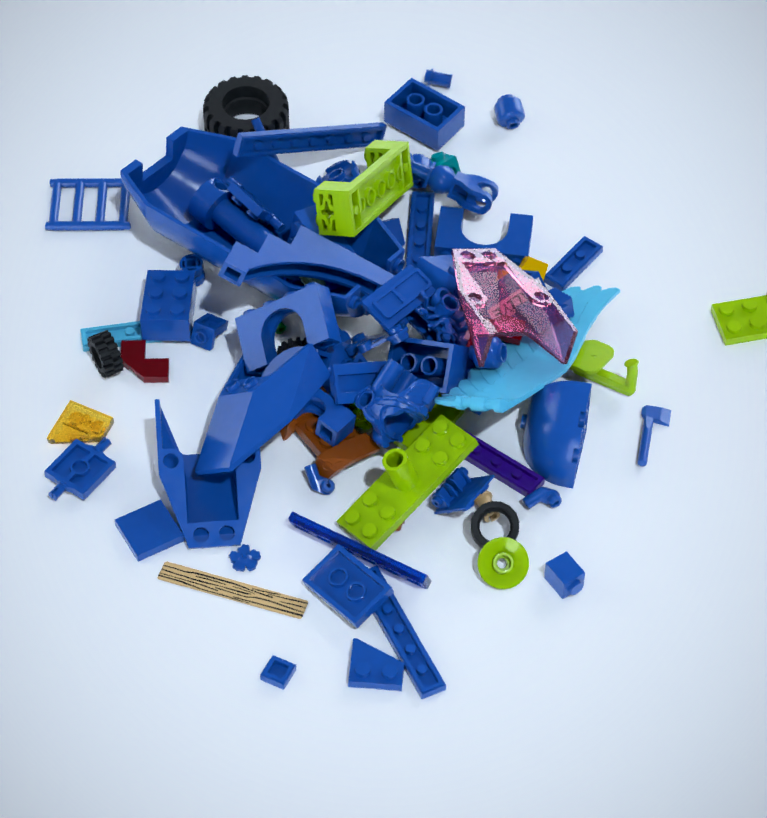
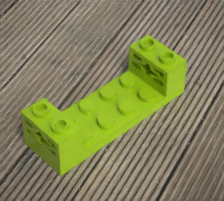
(353, 205)

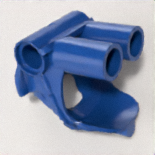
(395, 402)

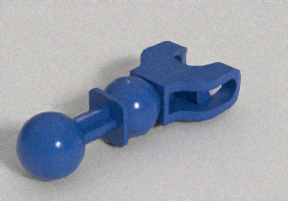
(460, 187)

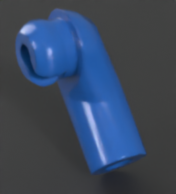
(543, 495)

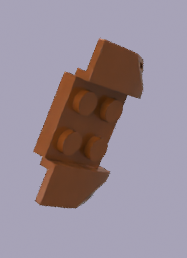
(330, 459)

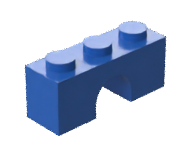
(334, 420)

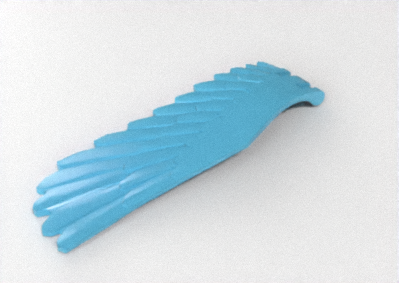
(527, 364)

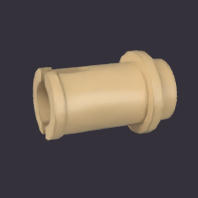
(484, 498)

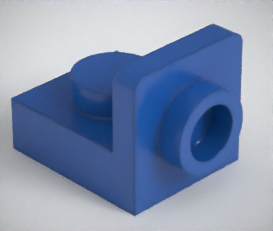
(206, 329)

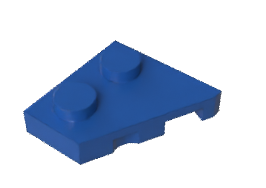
(374, 669)

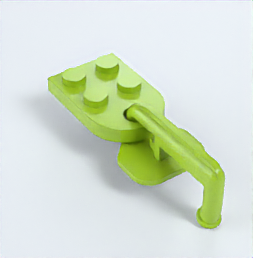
(590, 365)

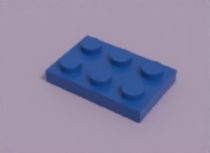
(348, 586)

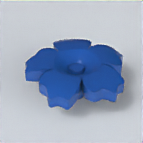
(244, 558)

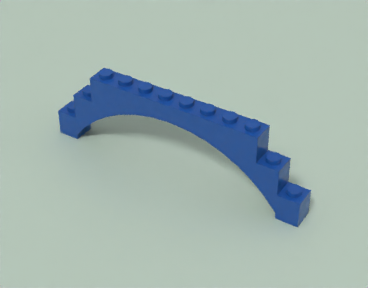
(322, 259)

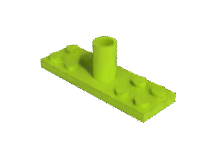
(741, 319)
(406, 482)

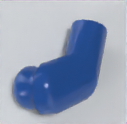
(317, 482)

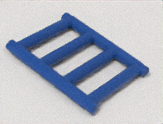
(77, 223)

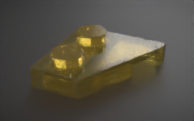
(81, 424)

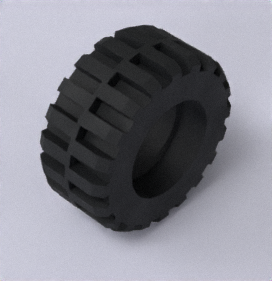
(245, 96)

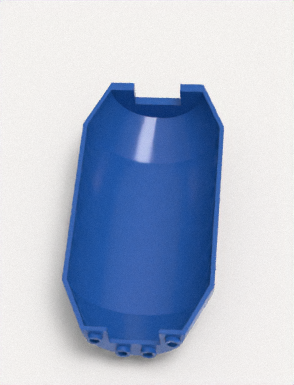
(198, 156)

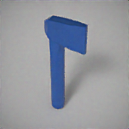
(651, 415)

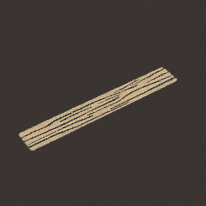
(233, 590)

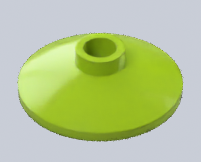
(516, 563)

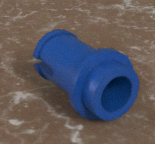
(438, 78)

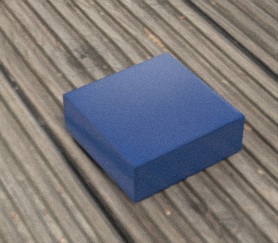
(278, 672)

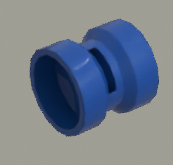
(194, 263)

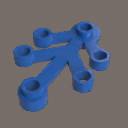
(364, 343)

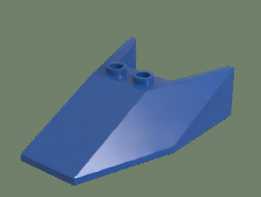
(257, 408)
(207, 506)

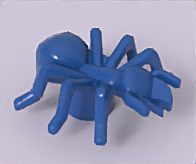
(444, 307)

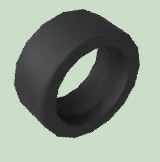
(493, 506)

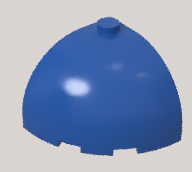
(556, 430)

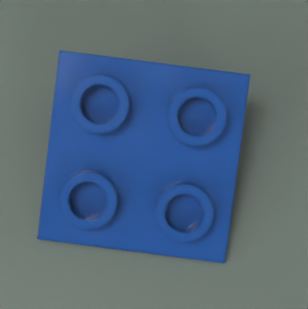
(459, 491)

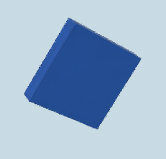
(149, 530)

